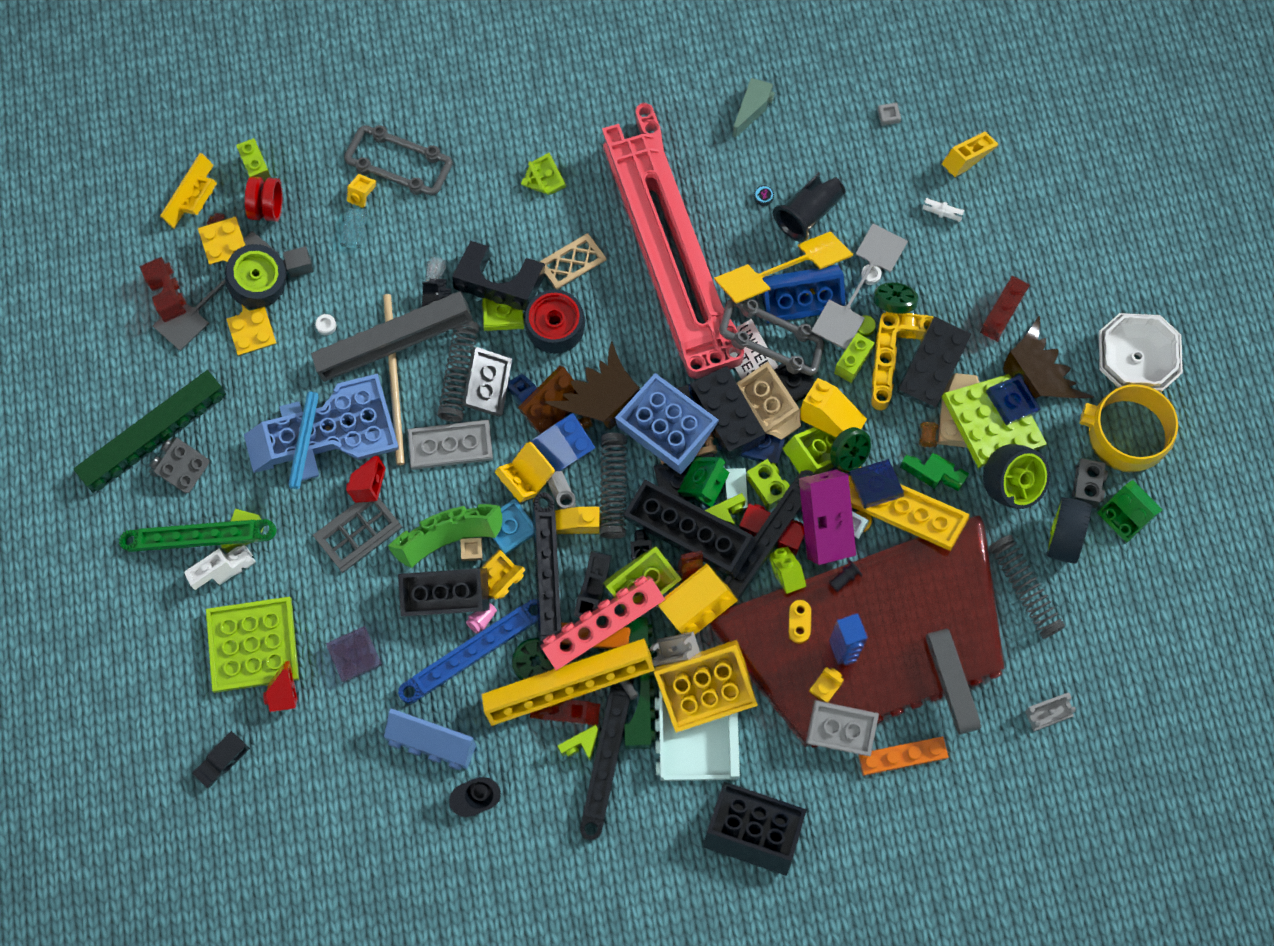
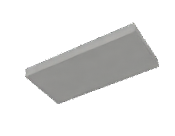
(450, 444)

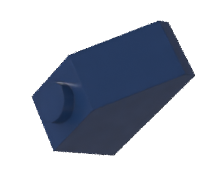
(521, 388)

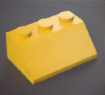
(697, 601)

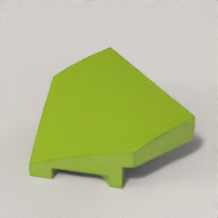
(543, 176)

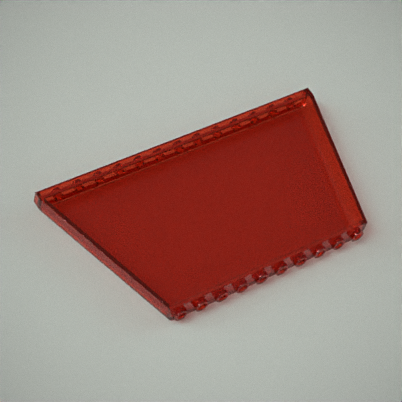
(899, 601)

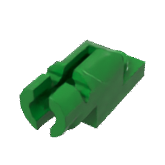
(934, 471)

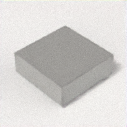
(889, 114)

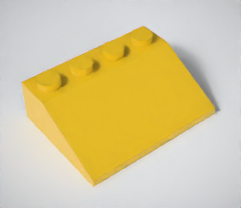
(706, 686)

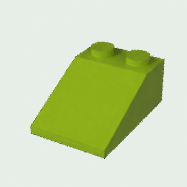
(810, 450)
(648, 564)

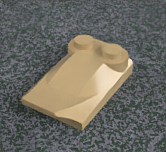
(770, 402)
(948, 430)

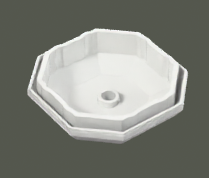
(1146, 337)

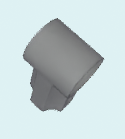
(561, 490)

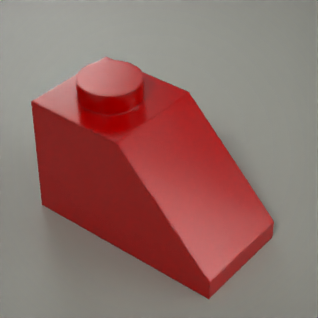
(366, 481)
(281, 690)

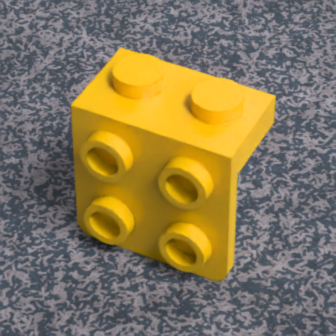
(526, 473)
(501, 574)

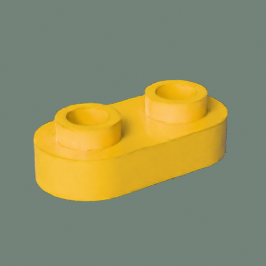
(799, 620)

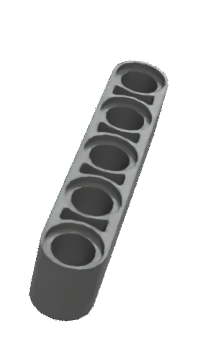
(953, 681)

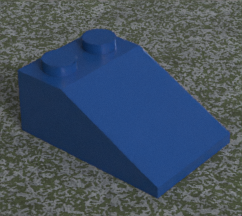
(564, 443)

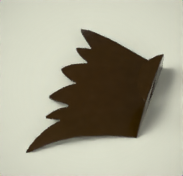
(1038, 367)
(602, 394)

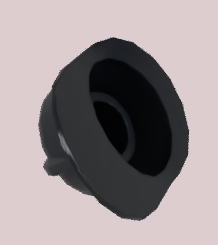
(474, 796)

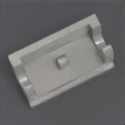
(675, 648)
(1050, 711)

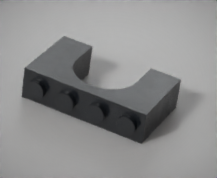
(514, 293)

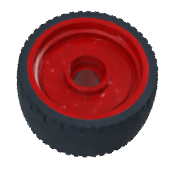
(554, 307)

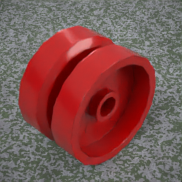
(263, 199)

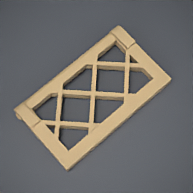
(573, 247)

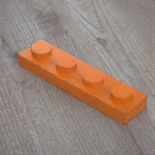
(903, 756)

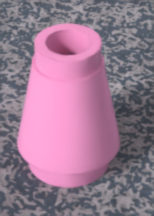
(479, 620)

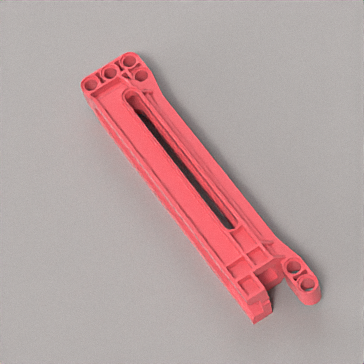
(641, 167)

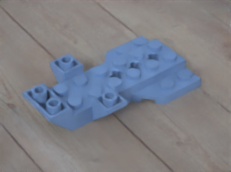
(351, 401)

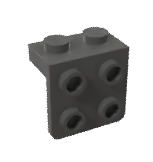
(179, 464)

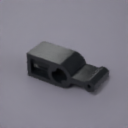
(221, 759)

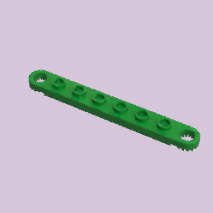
(197, 535)

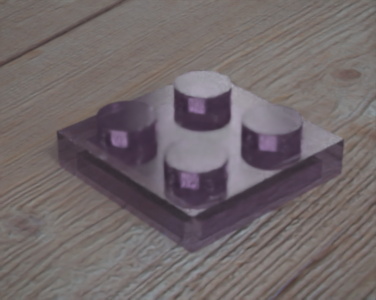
(353, 654)

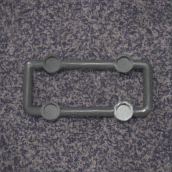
(381, 135)
(802, 333)

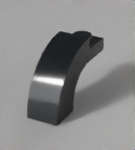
(593, 586)

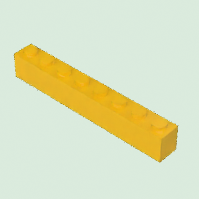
(567, 682)

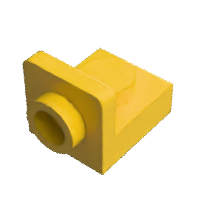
(359, 190)
(827, 684)

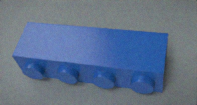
(848, 639)

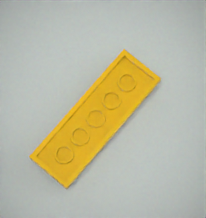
(918, 515)

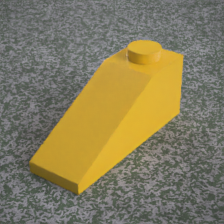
(968, 153)
(578, 520)

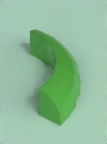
(444, 529)

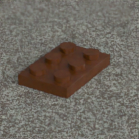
(538, 412)

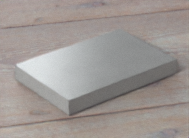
(842, 728)

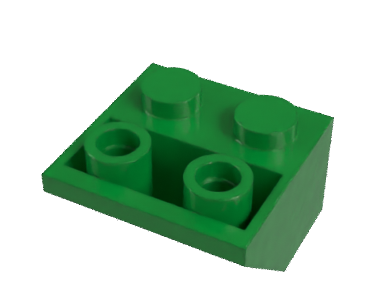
(1129, 511)

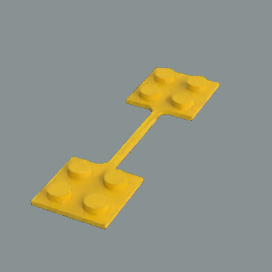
(746, 283)
(251, 328)

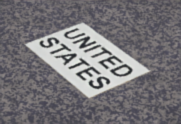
(752, 359)

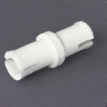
(943, 209)

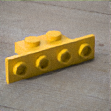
(191, 192)

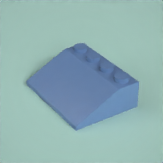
(666, 423)

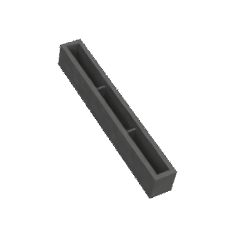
(391, 336)

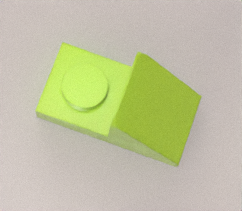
(724, 508)
(585, 740)

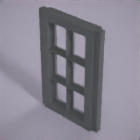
(368, 546)

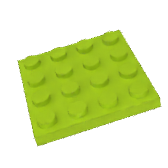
(982, 424)
(250, 643)

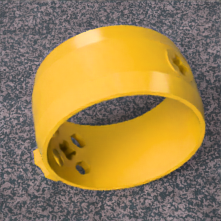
(1139, 394)

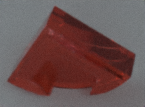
(217, 218)

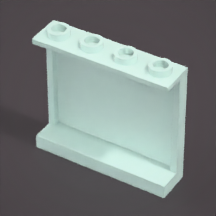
(698, 752)

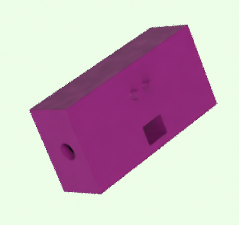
(827, 517)

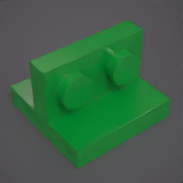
(704, 480)

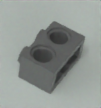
(1085, 482)

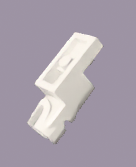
(219, 566)

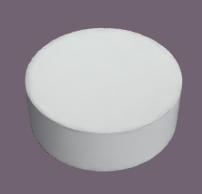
(873, 276)
(325, 324)

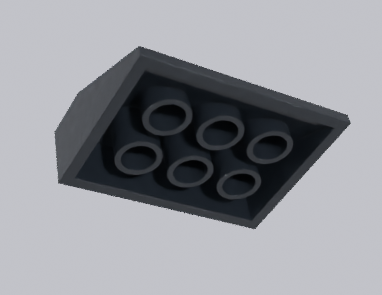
(755, 828)

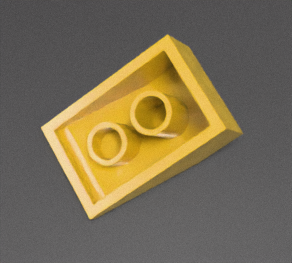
(830, 409)

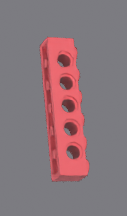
(651, 598)

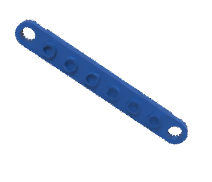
(469, 652)

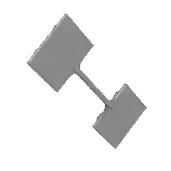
(839, 323)

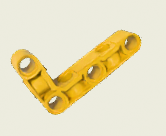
(904, 326)

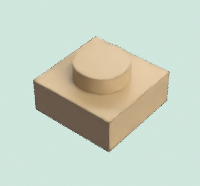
(471, 549)

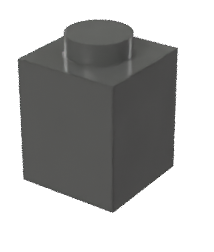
(298, 262)

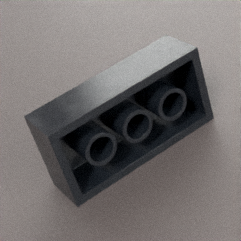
(933, 363)
(737, 425)
(444, 592)

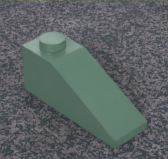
(754, 104)

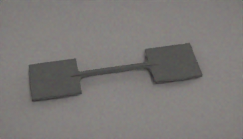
(186, 327)

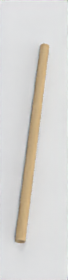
(394, 388)

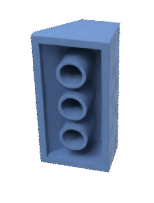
(429, 739)

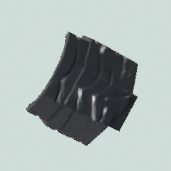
(434, 290)

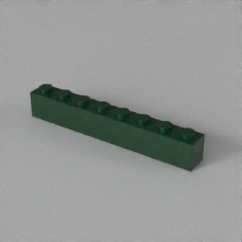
(150, 431)

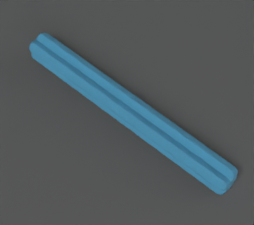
(303, 440)

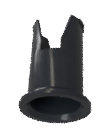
(808, 207)

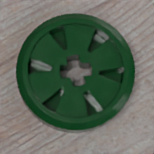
(895, 298)
(850, 449)
(522, 660)

